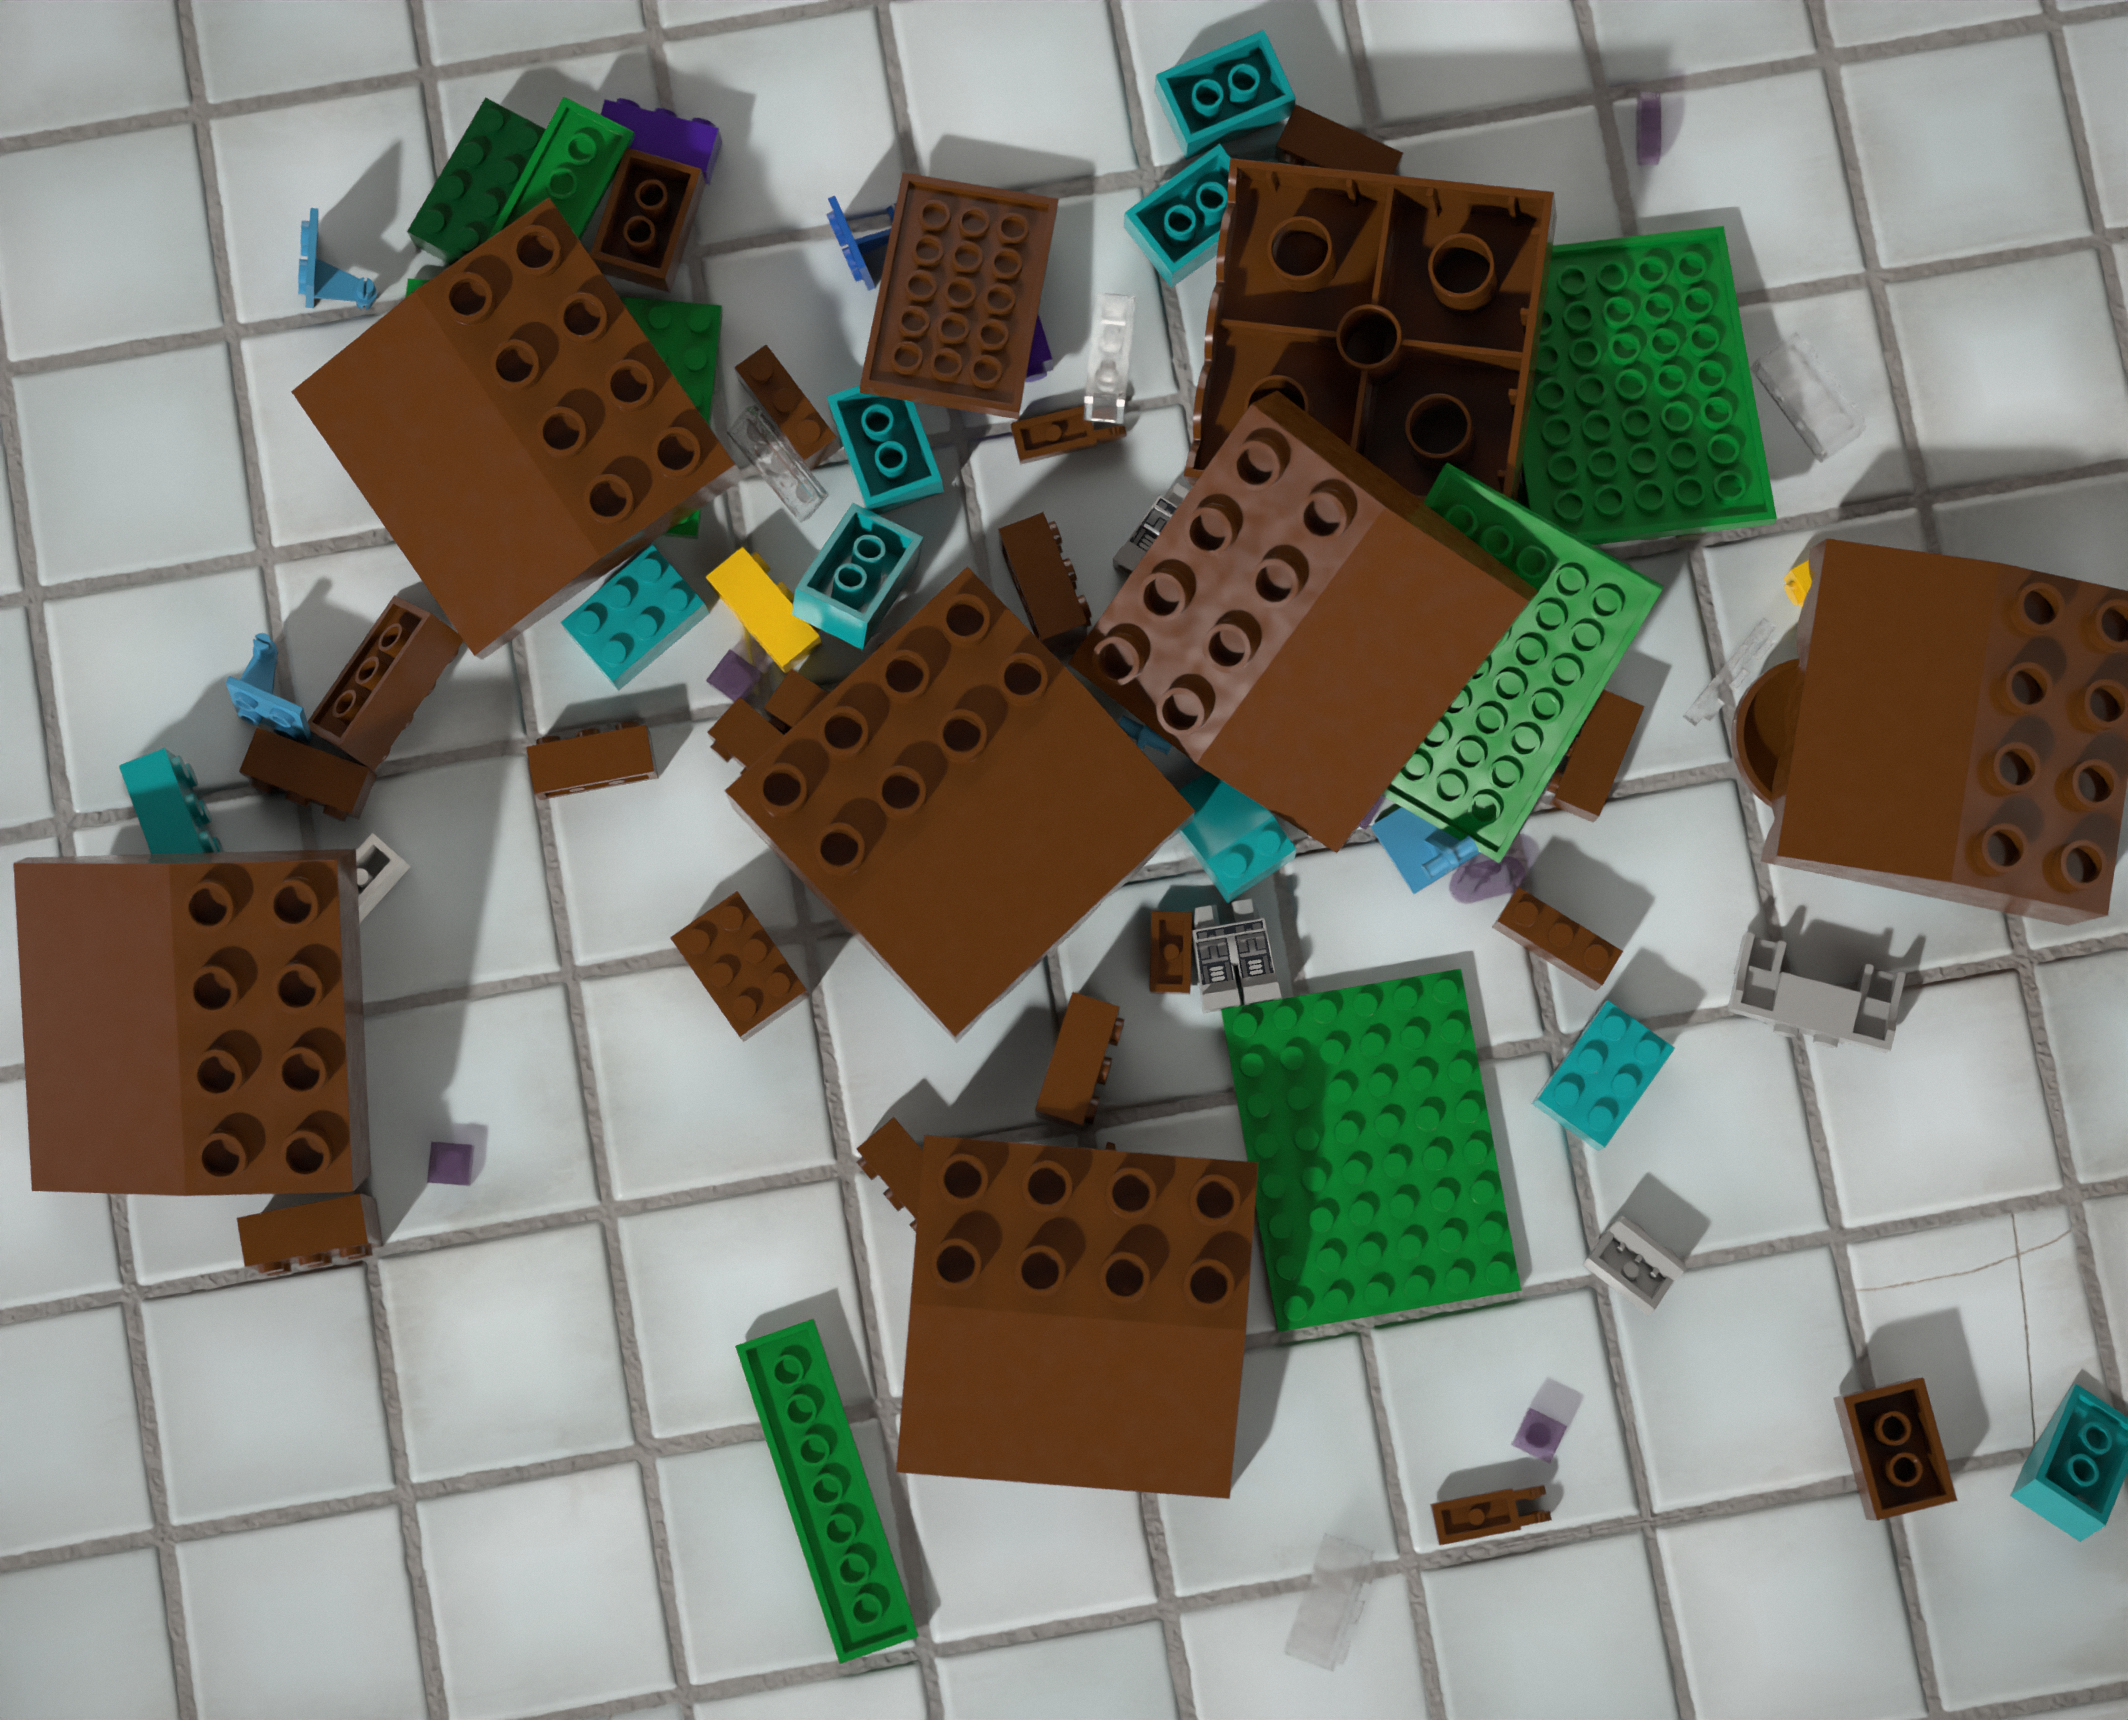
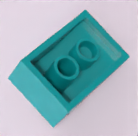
(1233, 836)
(2076, 1465)

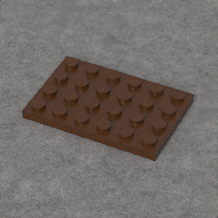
(959, 296)

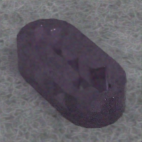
(1648, 128)
(1489, 889)

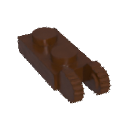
(1059, 434)
(1484, 1514)

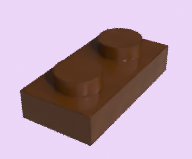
(1170, 952)

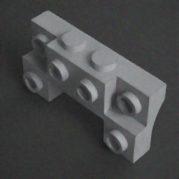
(1814, 1007)

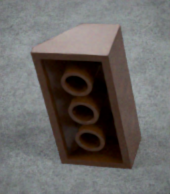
(385, 682)

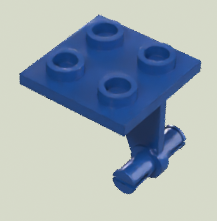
(858, 246)

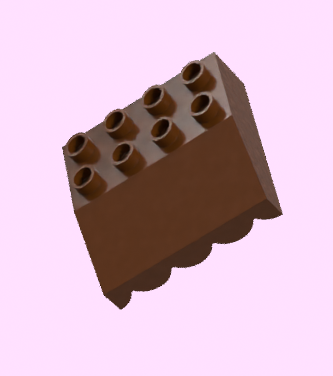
(1381, 313)
(516, 430)
(1301, 623)
(1956, 732)
(960, 803)
(193, 1022)
(1077, 1317)

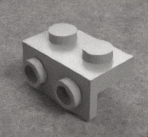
(1634, 1264)

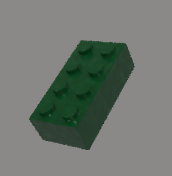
(475, 183)

